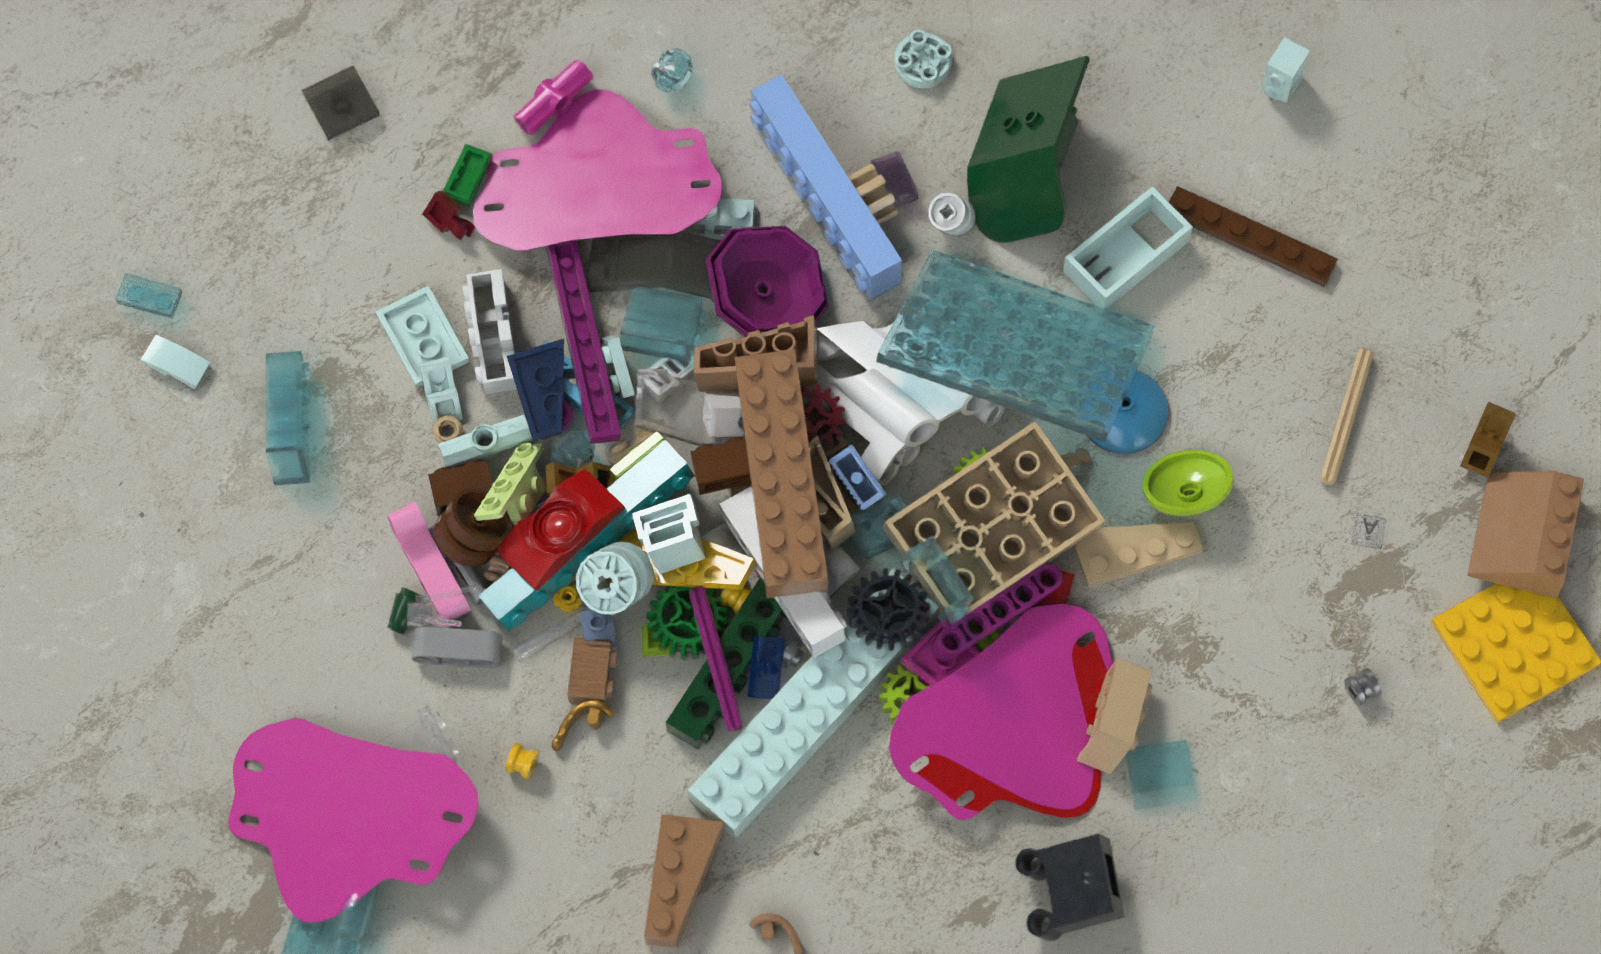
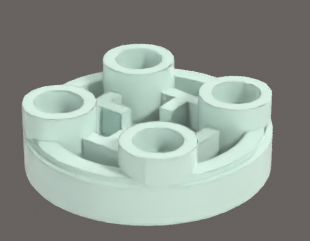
(923, 59)

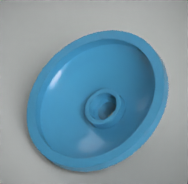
(1141, 421)

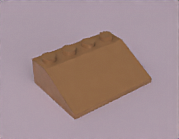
(1526, 530)

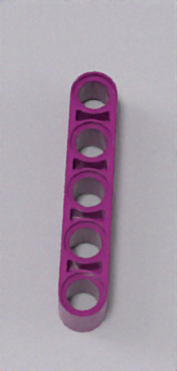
(987, 621)

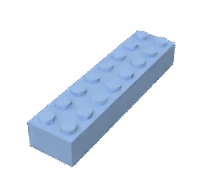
(825, 187)

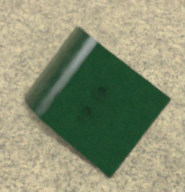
(1020, 150)

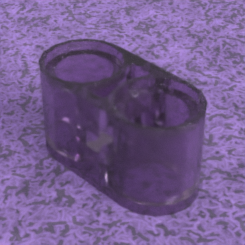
(897, 178)

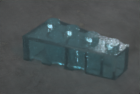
(288, 417)

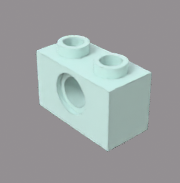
(1285, 70)

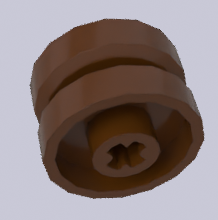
(463, 536)

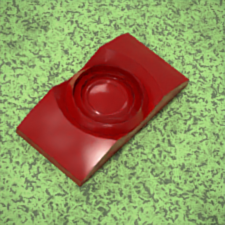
(559, 528)

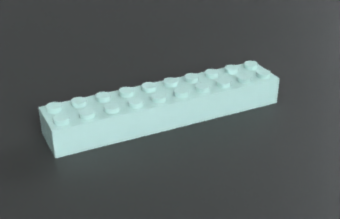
(797, 724)

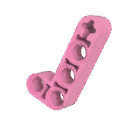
(427, 560)

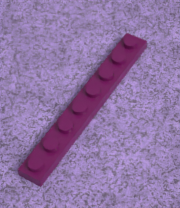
(583, 342)

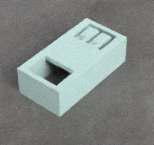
(1125, 250)

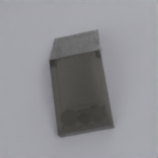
(651, 262)

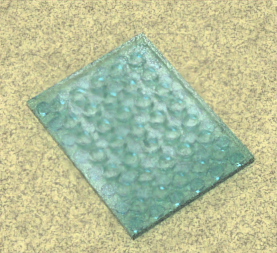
(1016, 345)

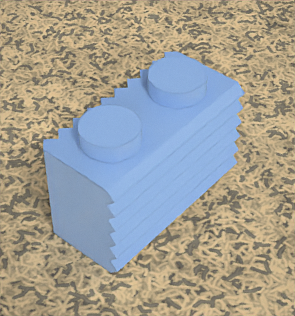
(856, 477)

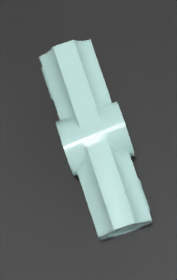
(504, 436)

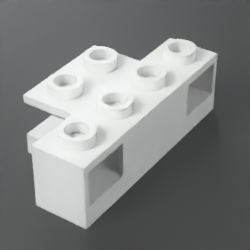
(490, 330)

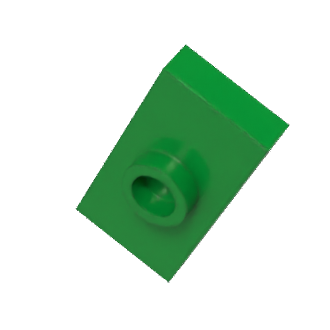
(467, 174)

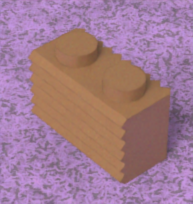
(591, 671)

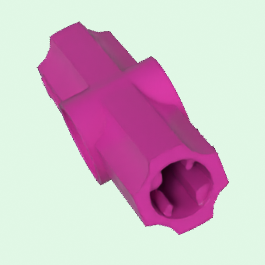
(553, 97)

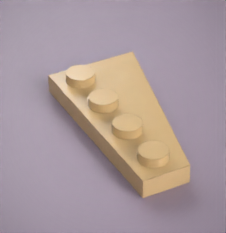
(1128, 550)

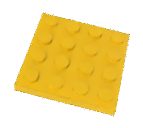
(1515, 647)

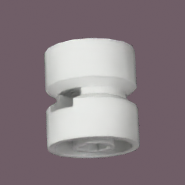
(951, 214)

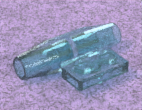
(339, 935)

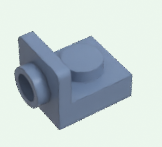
(597, 627)

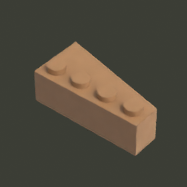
(716, 362)
(681, 864)

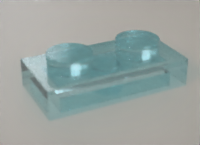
(148, 295)

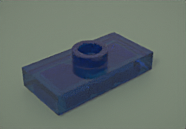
(766, 667)

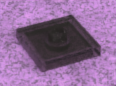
(340, 102)

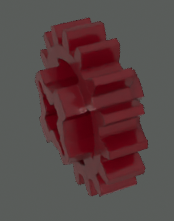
(831, 419)

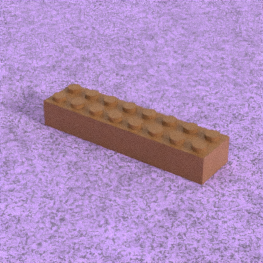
(781, 474)

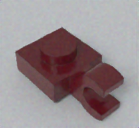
(444, 216)

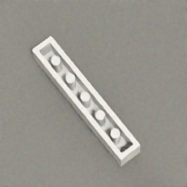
(807, 612)

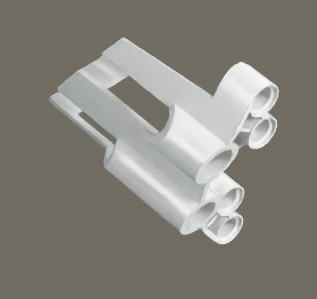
(888, 404)

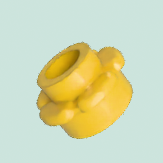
(567, 605)

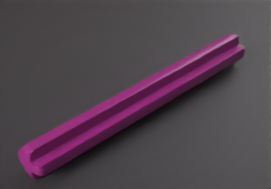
(716, 659)

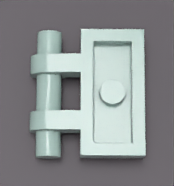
(725, 216)

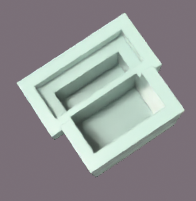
(670, 533)

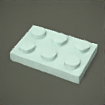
(421, 333)

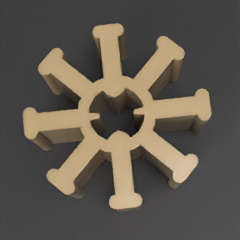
(873, 192)

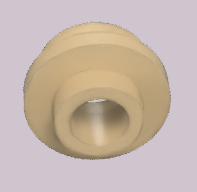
(446, 421)

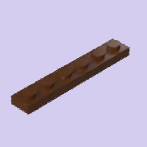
(1254, 237)

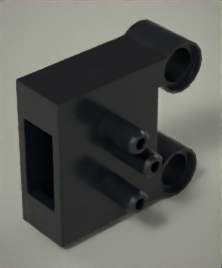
(1079, 883)

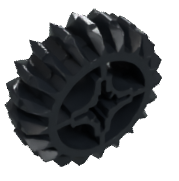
(900, 612)

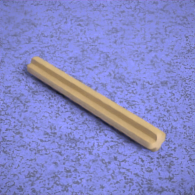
(1346, 417)

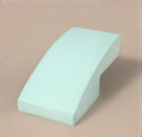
(175, 360)
(440, 389)

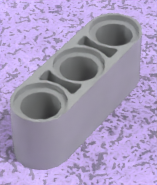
(457, 647)

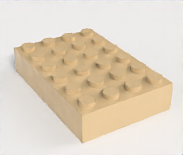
(999, 517)

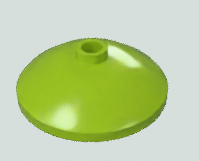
(1187, 482)

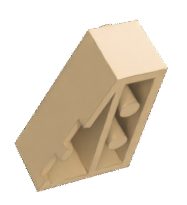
(833, 514)
(1117, 716)

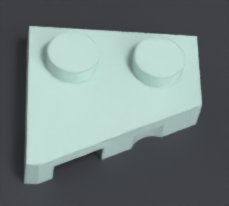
(614, 356)

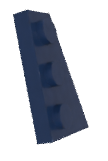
(540, 384)

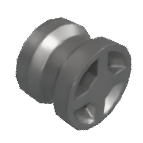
(1363, 686)

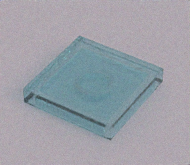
(1160, 775)

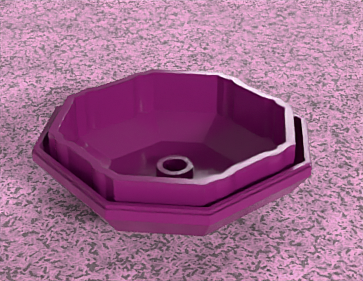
(774, 261)

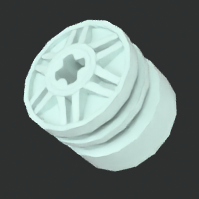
(629, 571)

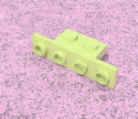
(516, 487)

